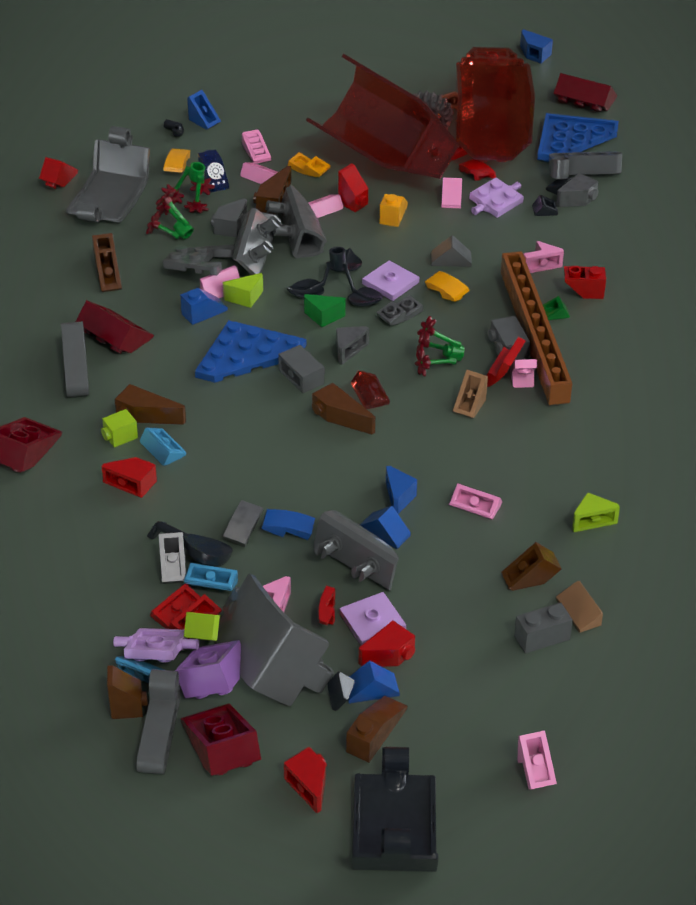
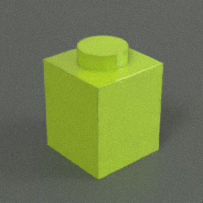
(119, 428)

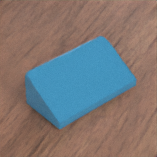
(161, 445)
(211, 577)
(138, 669)

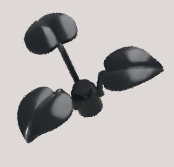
(339, 260)

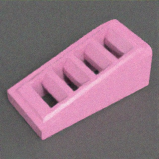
(254, 144)

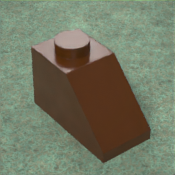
(531, 568)
(125, 694)

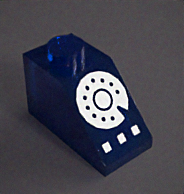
(214, 169)

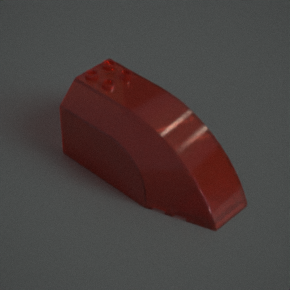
(493, 104)
(390, 126)

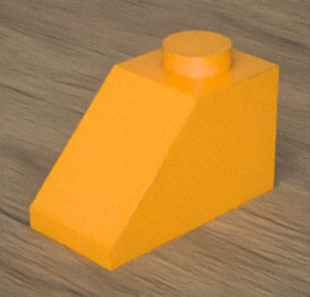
(392, 209)

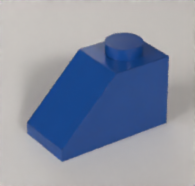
(200, 305)

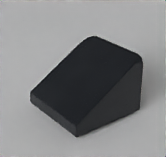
(557, 184)
(544, 207)
(339, 689)

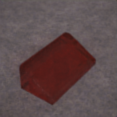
(369, 390)

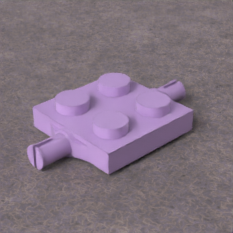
(496, 197)
(155, 644)

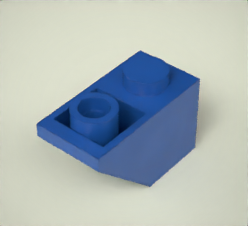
(535, 46)

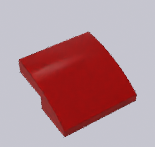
(504, 362)
(173, 610)

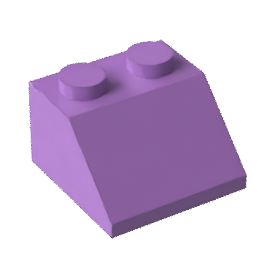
(210, 670)

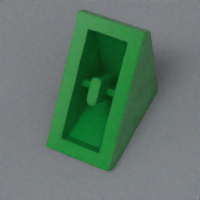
(324, 308)

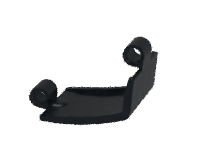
(394, 817)

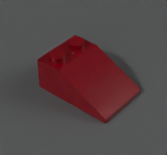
(25, 443)
(222, 739)

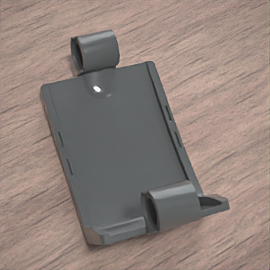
(116, 179)
(274, 650)

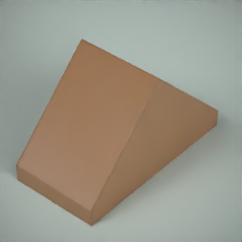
(471, 394)

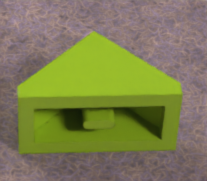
(243, 290)
(595, 513)
(201, 626)

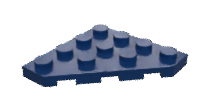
(573, 134)
(243, 348)

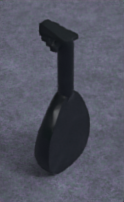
(201, 548)

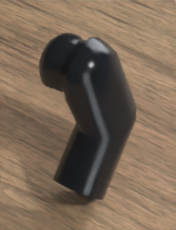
(176, 127)

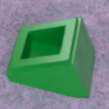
(556, 309)

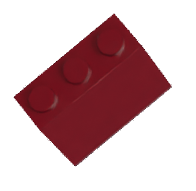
(584, 92)
(112, 328)

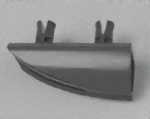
(300, 222)
(255, 240)
(355, 548)

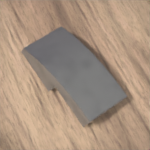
(400, 312)
(242, 523)

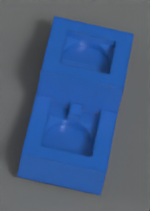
(285, 521)

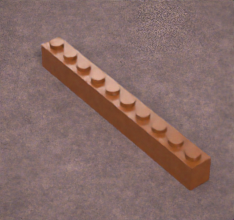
(534, 321)

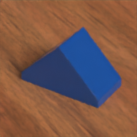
(201, 111)
(400, 488)
(387, 526)
(373, 683)

